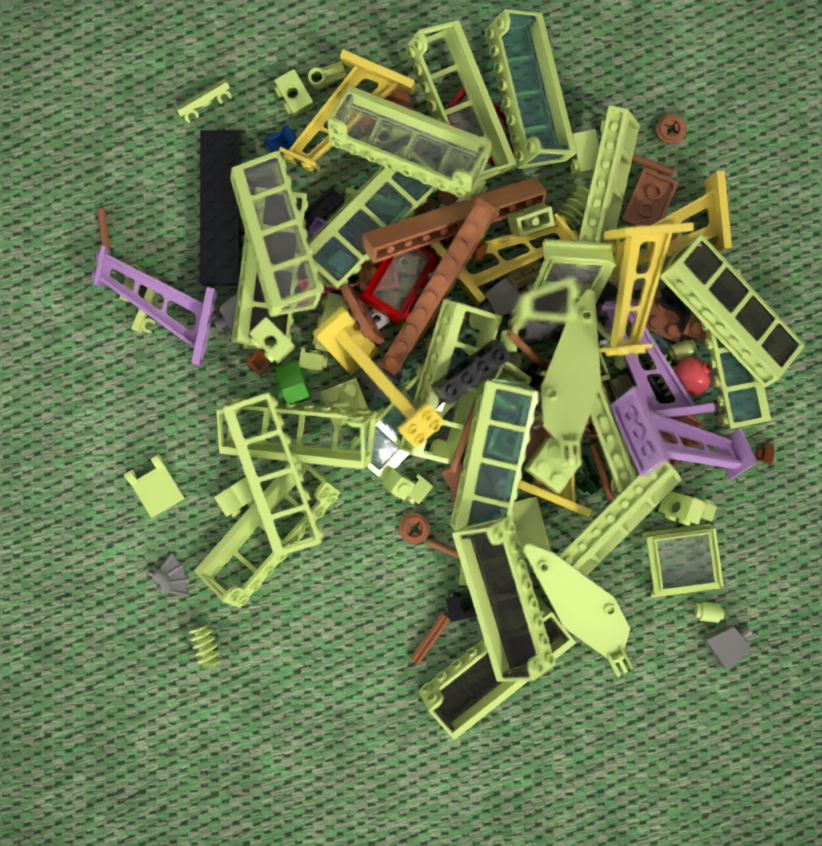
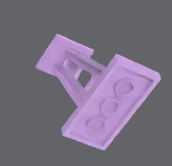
(203, 311)
(683, 404)
(649, 450)

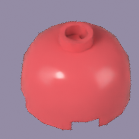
(694, 374)

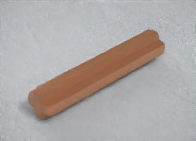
(430, 638)

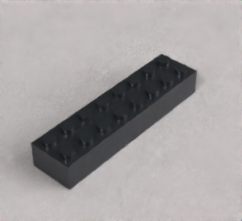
(219, 209)

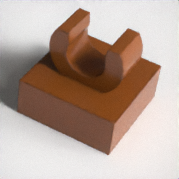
(259, 362)
(767, 454)

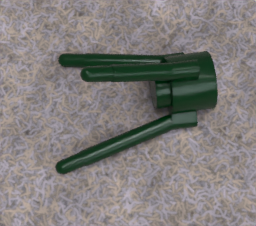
(591, 483)

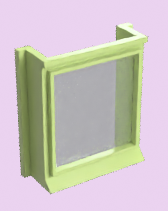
(583, 261)
(683, 560)

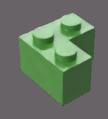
(292, 383)

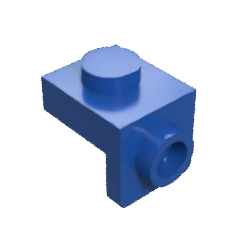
(283, 139)

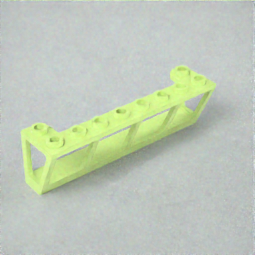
(473, 84)
(609, 174)
(437, 365)
(306, 453)
(254, 481)
(620, 518)
(248, 523)

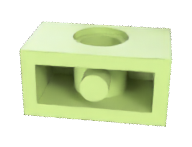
(288, 83)
(530, 219)
(265, 330)
(683, 507)

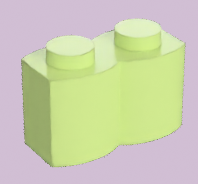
(235, 498)

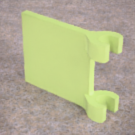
(155, 489)

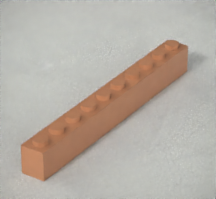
(447, 220)
(440, 285)

